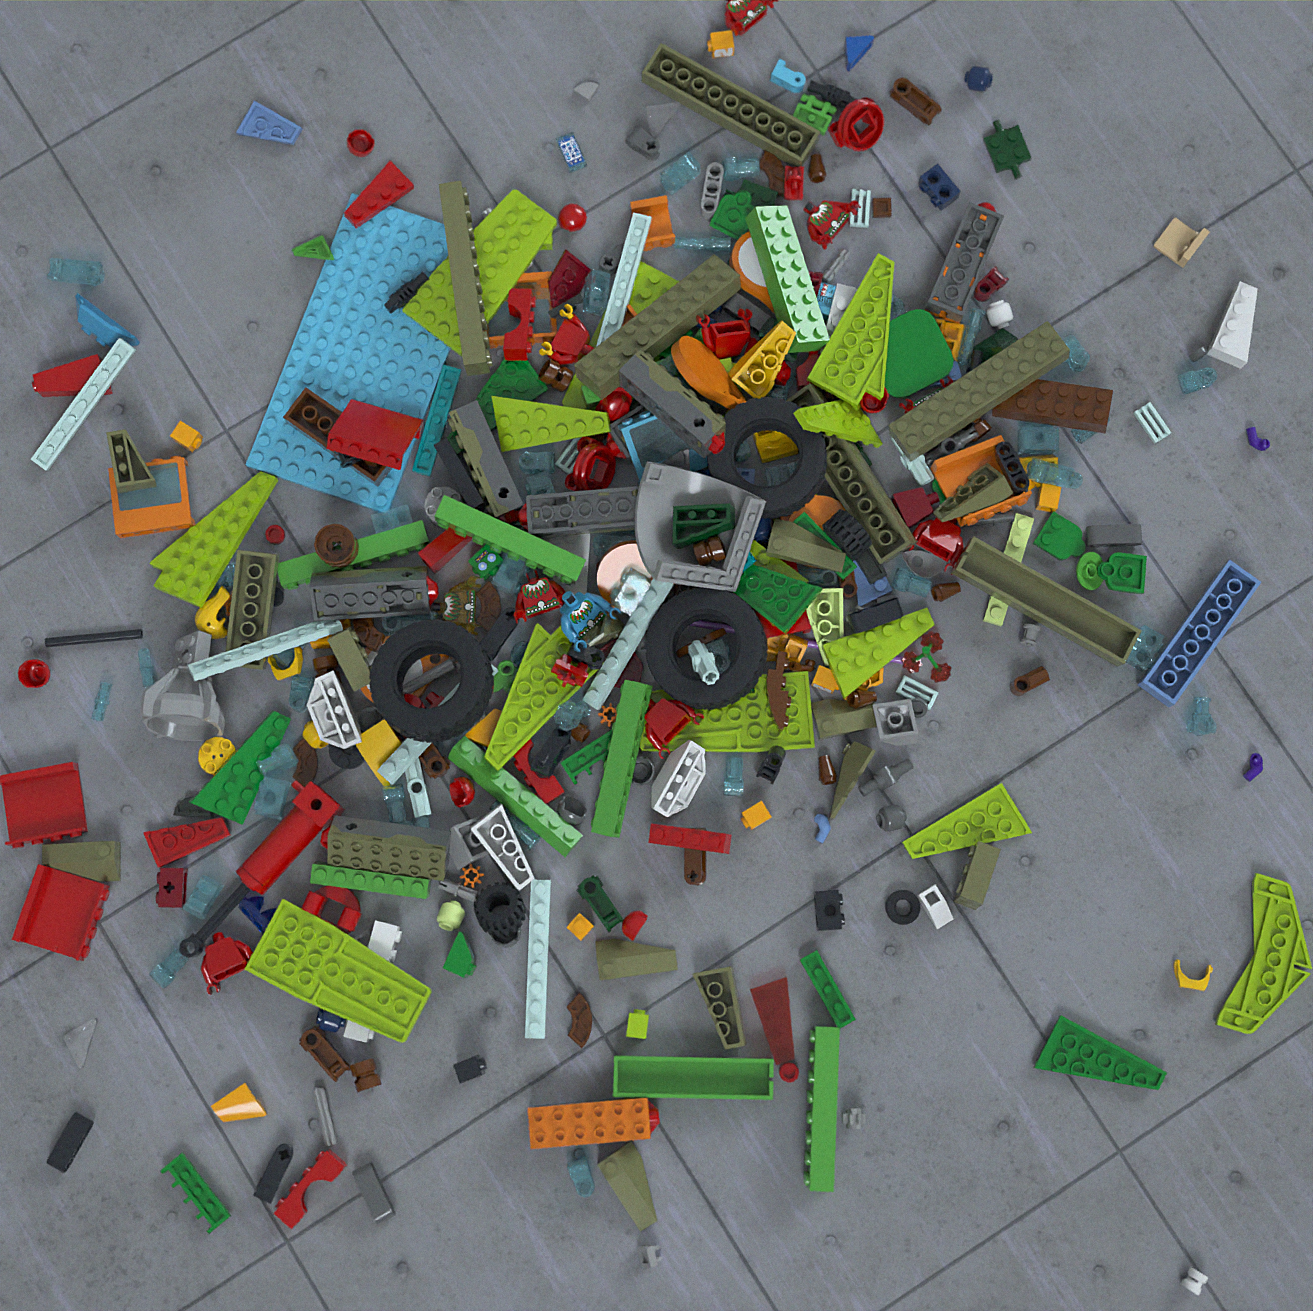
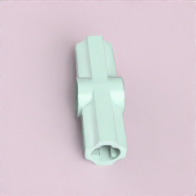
(917, 467)
(703, 662)
(419, 800)

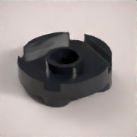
(345, 760)

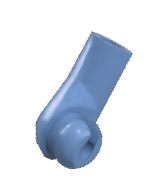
(824, 826)

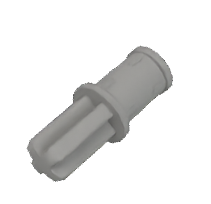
(458, 889)

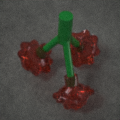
(931, 643)

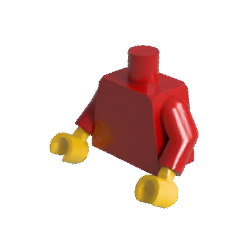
(570, 341)

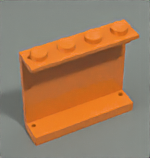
(955, 468)

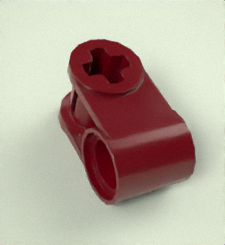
(992, 283)

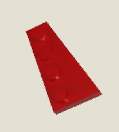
(378, 195)
(180, 841)

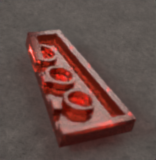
(775, 1016)

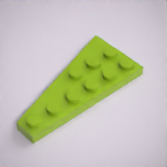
(865, 653)
(984, 819)

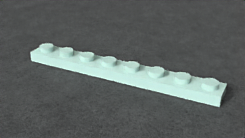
(625, 276)
(83, 404)
(626, 643)
(263, 648)
(408, 751)
(537, 959)

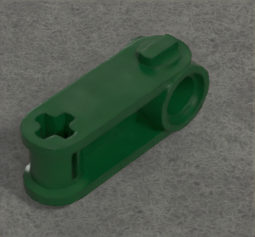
(600, 903)

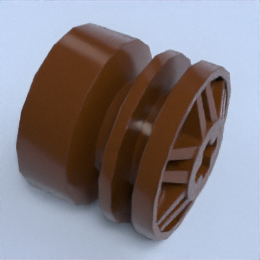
(328, 537)

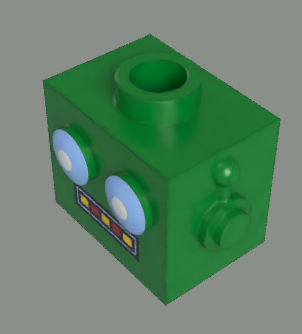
(485, 562)

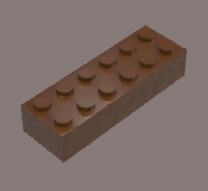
(1059, 405)
(315, 418)

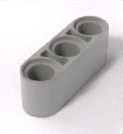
(711, 182)

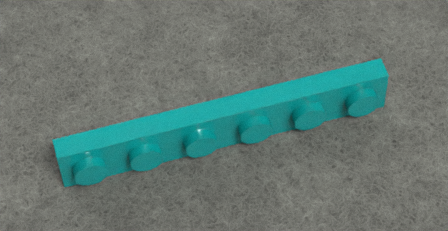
(436, 420)

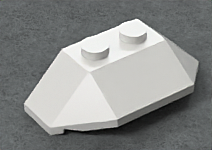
(841, 300)
(333, 712)
(678, 779)

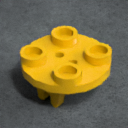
(214, 746)

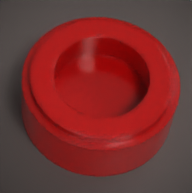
(275, 534)
(788, 1072)

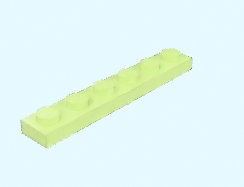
(1014, 548)

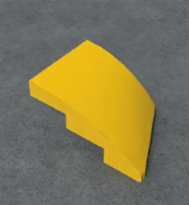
(773, 445)
(377, 746)

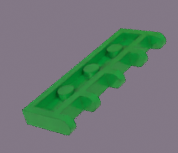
(587, 756)
(197, 1191)

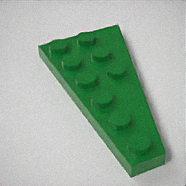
(511, 380)
(776, 595)
(238, 779)
(1085, 1054)

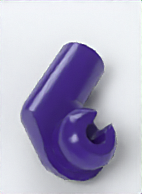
(1256, 442)
(1256, 767)

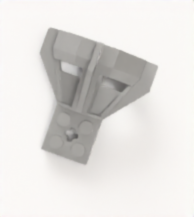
(167, 712)

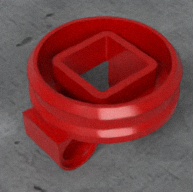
(844, 132)
(589, 452)
(350, 916)

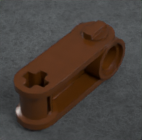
(915, 101)
(430, 757)
(695, 864)
(324, 1053)

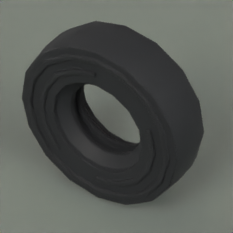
(890, 907)

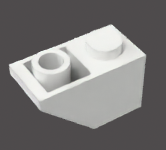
(935, 906)

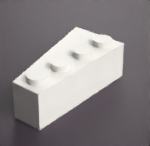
(1234, 331)
(500, 841)

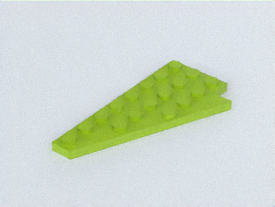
(858, 347)
(201, 554)
(532, 696)

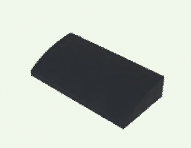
(459, 475)

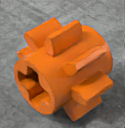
(606, 711)
(468, 872)

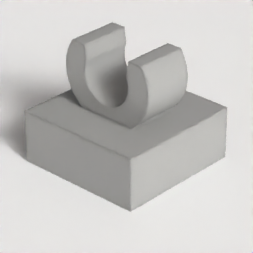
(647, 1256)

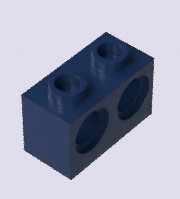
(942, 185)

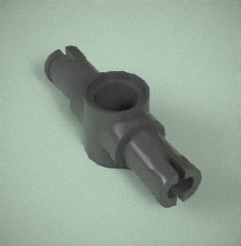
(959, 440)
(885, 777)

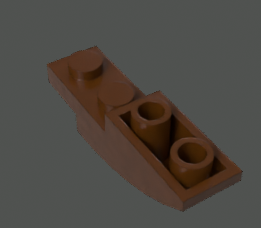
(778, 699)

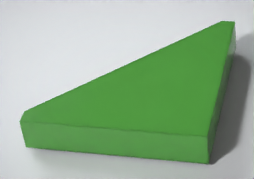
(314, 248)

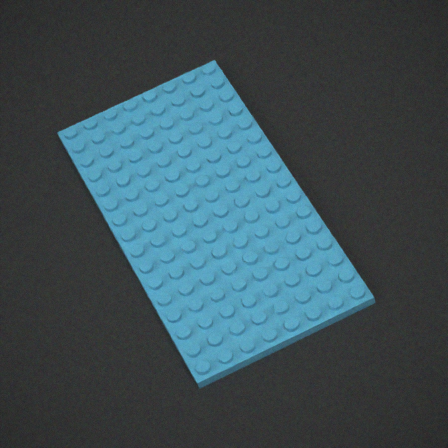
(357, 352)

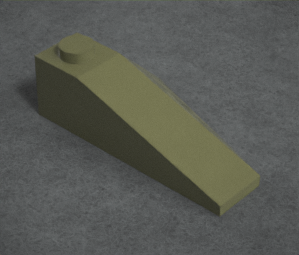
(984, 489)
(798, 545)
(604, 630)
(837, 718)
(852, 766)
(88, 859)
(626, 959)
(629, 1181)

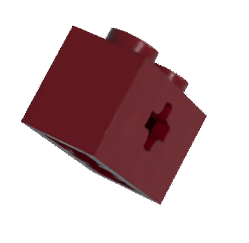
(175, 877)

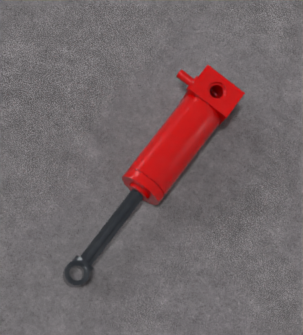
(274, 854)

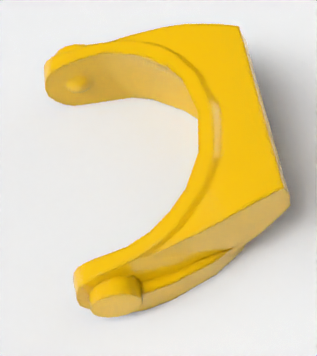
(294, 669)
(1185, 982)

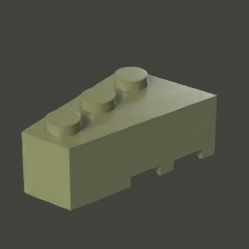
(127, 464)
(351, 657)
(977, 875)

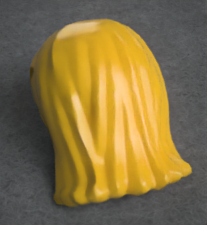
(206, 616)

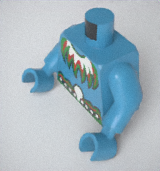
(581, 614)

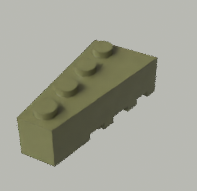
(723, 1004)

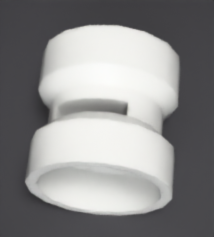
(1190, 1284)

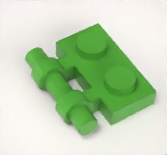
(812, 117)

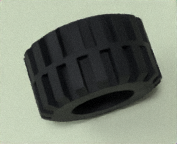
(847, 534)
(502, 922)

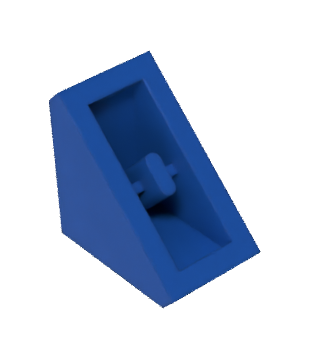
(856, 48)

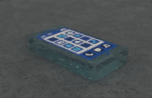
(571, 152)

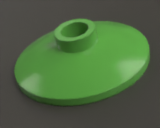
(1087, 571)

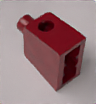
(914, 505)

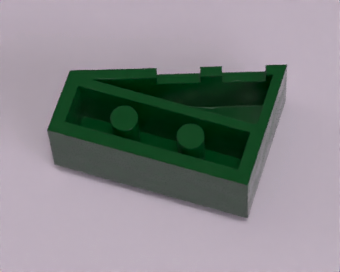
(701, 522)

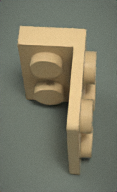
(1180, 242)

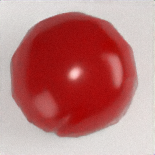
(360, 143)
(572, 217)
(872, 404)
(34, 673)
(462, 791)
(633, 923)

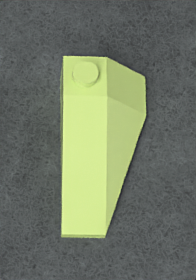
(827, 617)

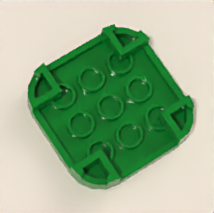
(915, 354)

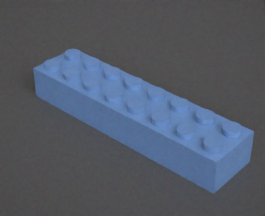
(1199, 633)

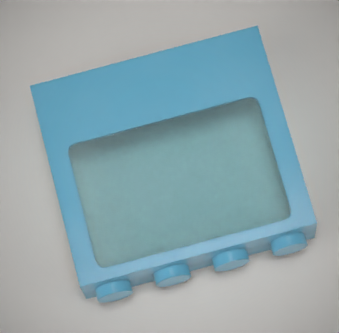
(654, 442)

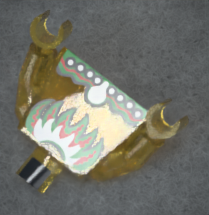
(460, 605)

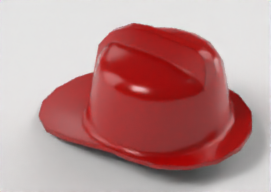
(615, 404)

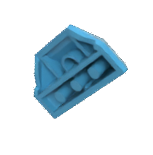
(101, 325)

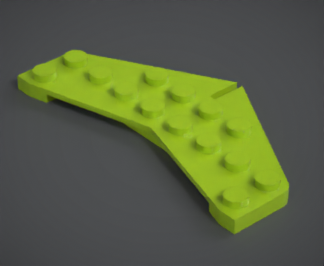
(1271, 971)

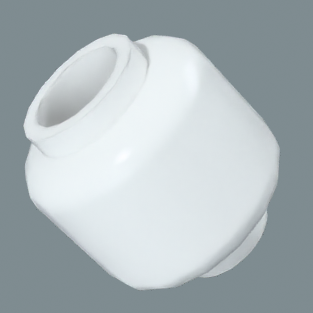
(999, 314)

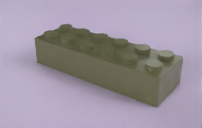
(252, 601)

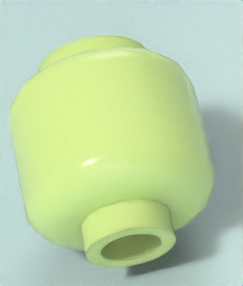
(450, 915)

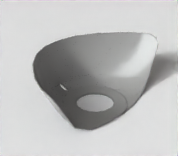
(930, 565)

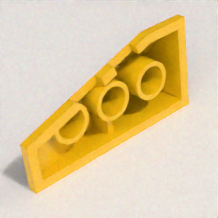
(760, 365)

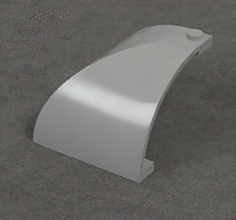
(671, 486)

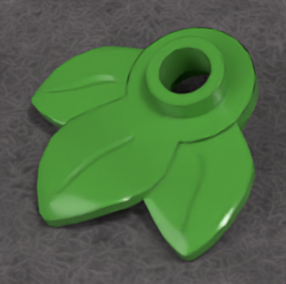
(504, 680)

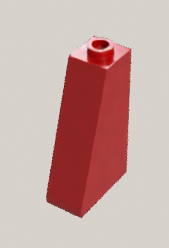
(67, 378)
(443, 549)

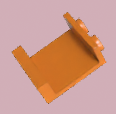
(660, 230)

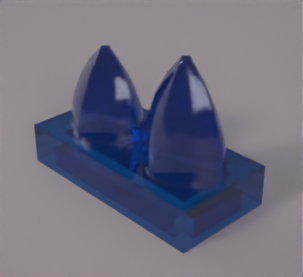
(251, 909)

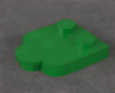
(732, 213)
(1060, 538)
(1124, 572)

